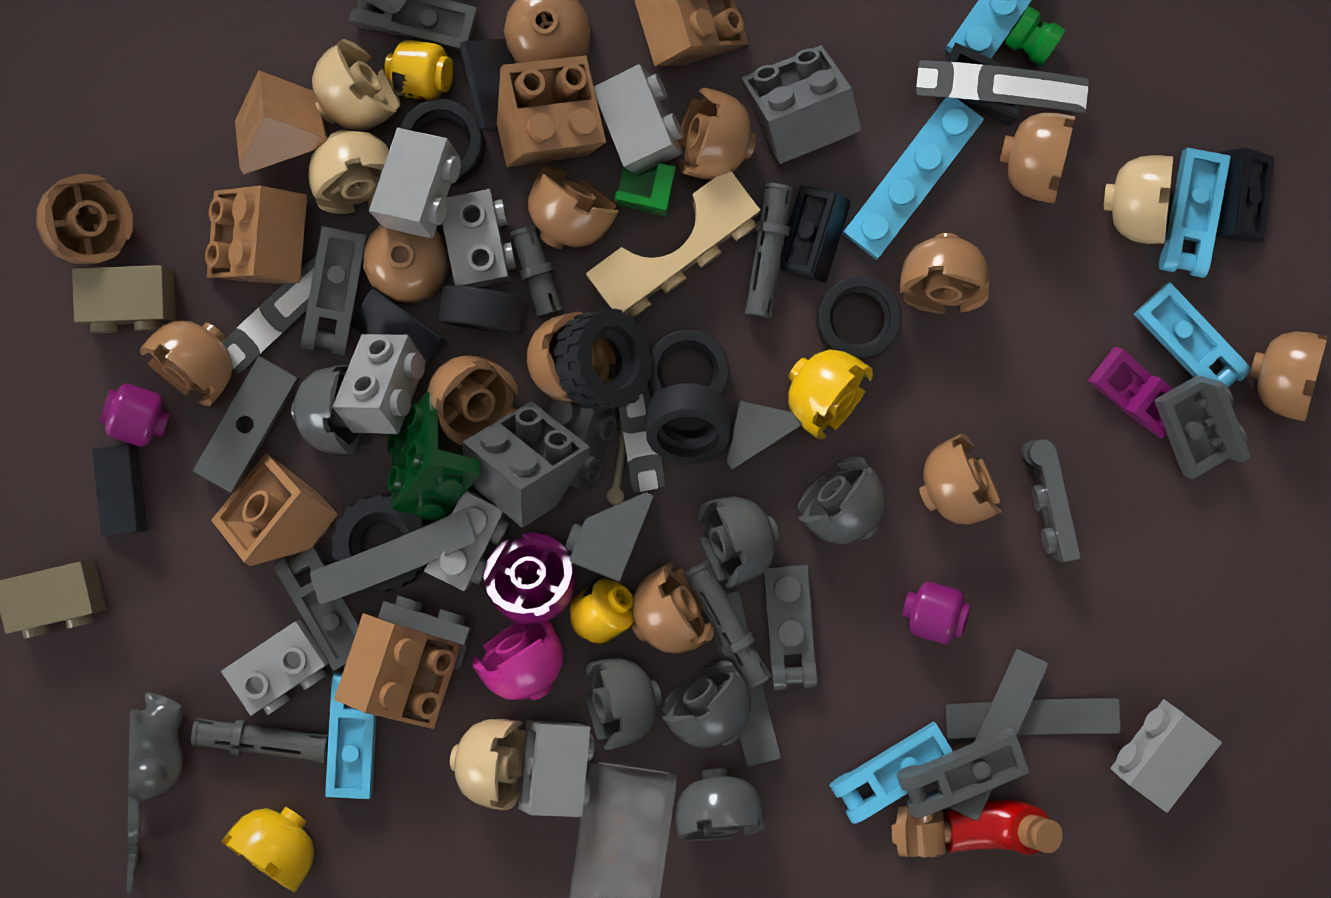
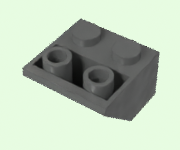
(802, 103)
(526, 462)

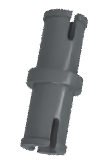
(536, 270)

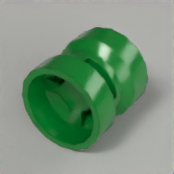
(1034, 36)

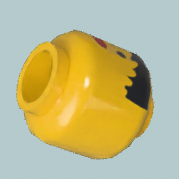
(419, 70)
(602, 611)

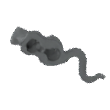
(153, 763)

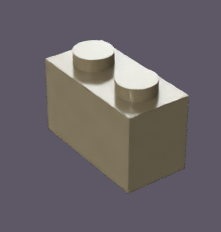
(124, 296)
(51, 596)

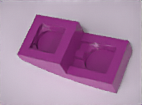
(1131, 389)

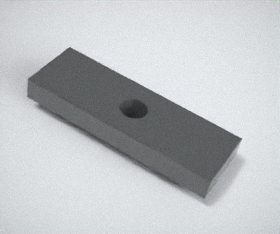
(231, 448)

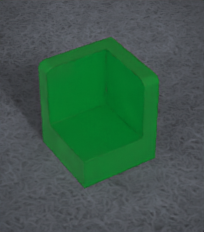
(648, 191)

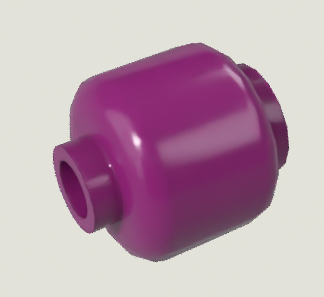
(134, 415)
(937, 613)

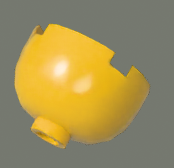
(826, 389)
(274, 844)

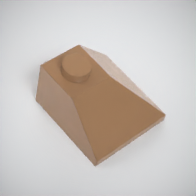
(273, 514)

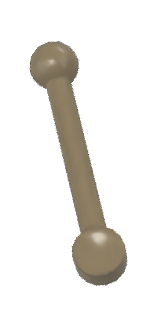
(615, 494)

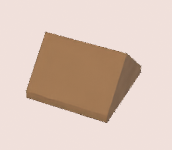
(277, 123)

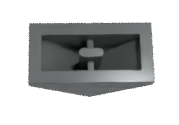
(756, 429)

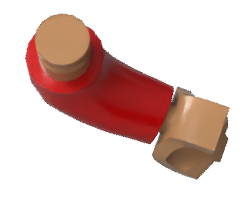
(1000, 826)

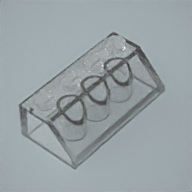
(623, 833)

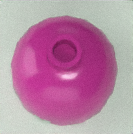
(521, 661)

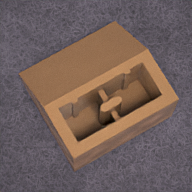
(690, 29)
(548, 111)
(256, 235)
(397, 672)

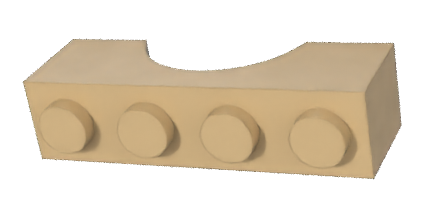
(720, 212)

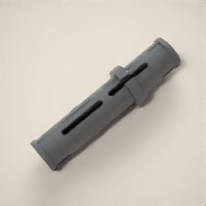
(770, 241)
(720, 612)
(241, 738)

